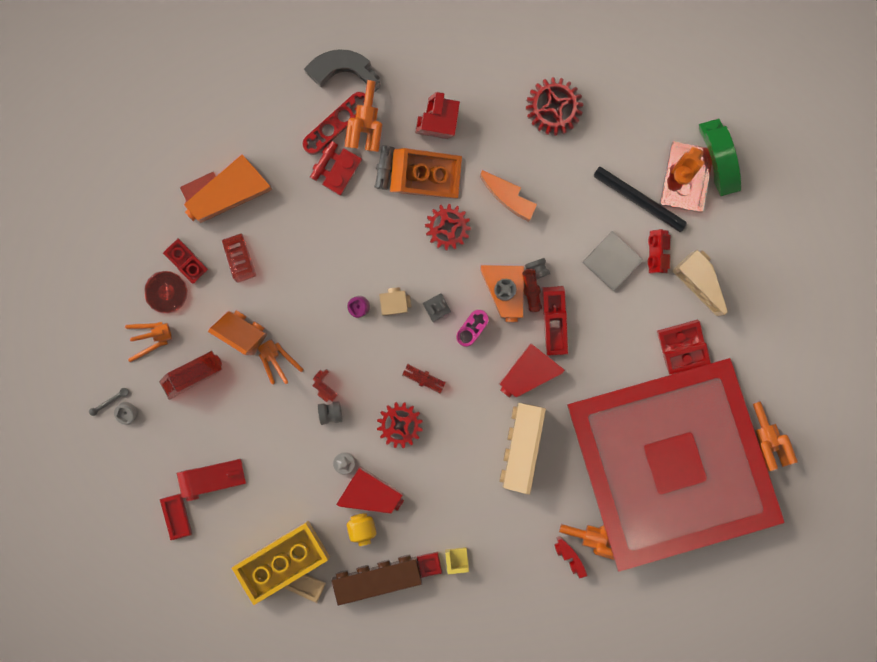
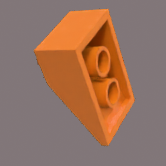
(425, 173)
(238, 332)

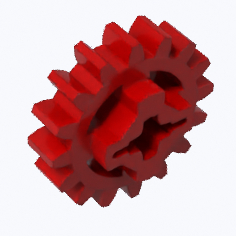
(452, 240)
(391, 430)

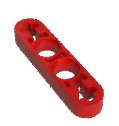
(332, 120)

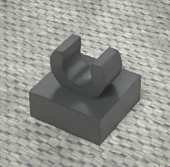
(436, 307)

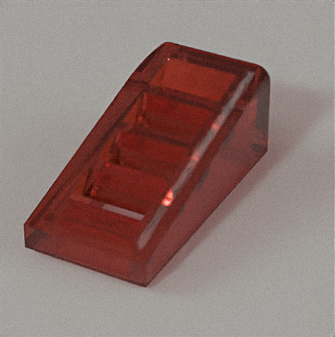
(244, 274)

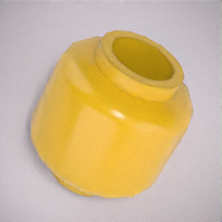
(361, 529)

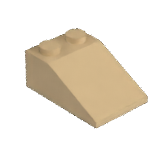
(701, 279)

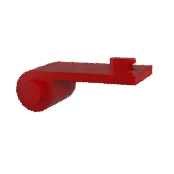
(210, 478)

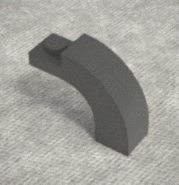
(339, 61)

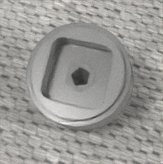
(125, 413)
(344, 463)

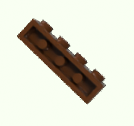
(377, 580)

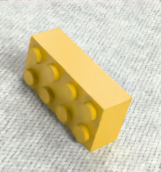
(280, 562)

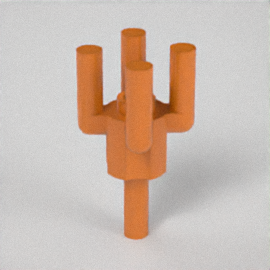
(365, 122)
(771, 441)
(592, 537)

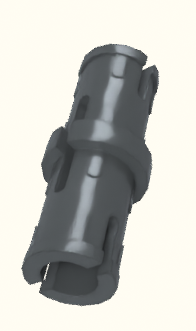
(384, 167)

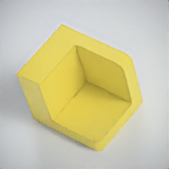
(457, 560)

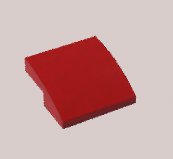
(683, 346)

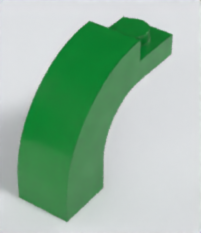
(723, 156)

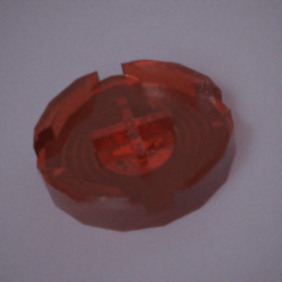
(165, 292)

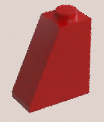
(529, 372)
(370, 494)

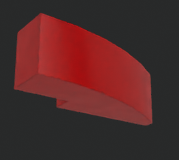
(555, 320)

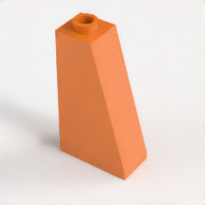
(229, 189)

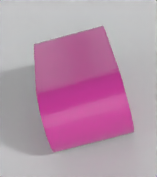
(471, 320)

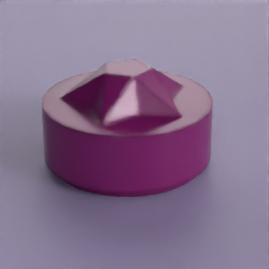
(358, 306)

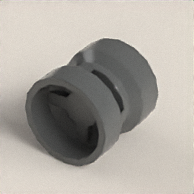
(330, 413)

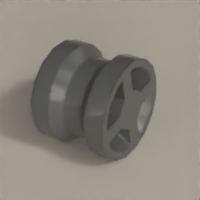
(539, 266)
(505, 289)

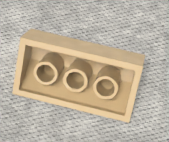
(523, 448)

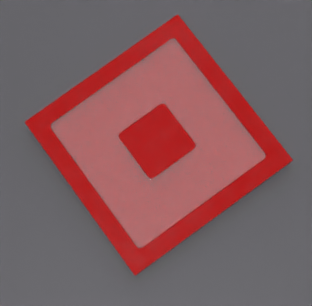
(675, 464)

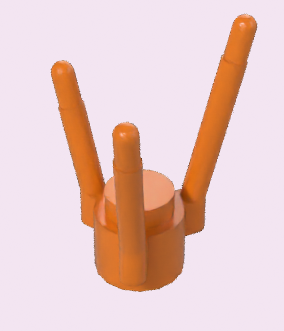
(160, 333)
(269, 352)

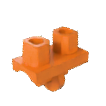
(688, 166)

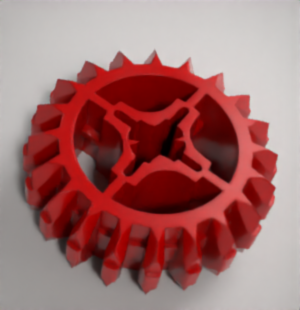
(548, 88)

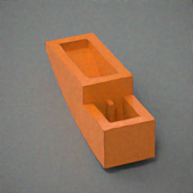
(508, 196)

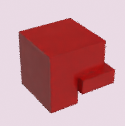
(439, 118)

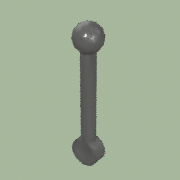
(123, 392)

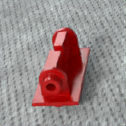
(659, 241)

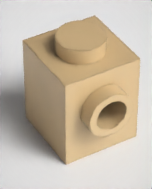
(394, 302)

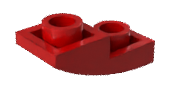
(185, 260)
(565, 550)

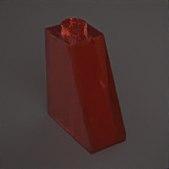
(190, 374)

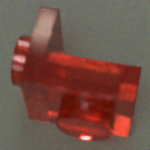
(325, 391)

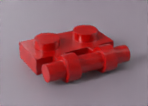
(342, 170)

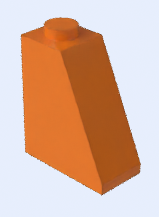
(512, 308)

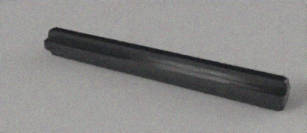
(640, 199)

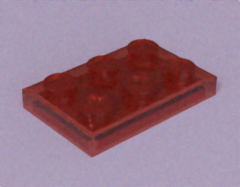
(693, 194)

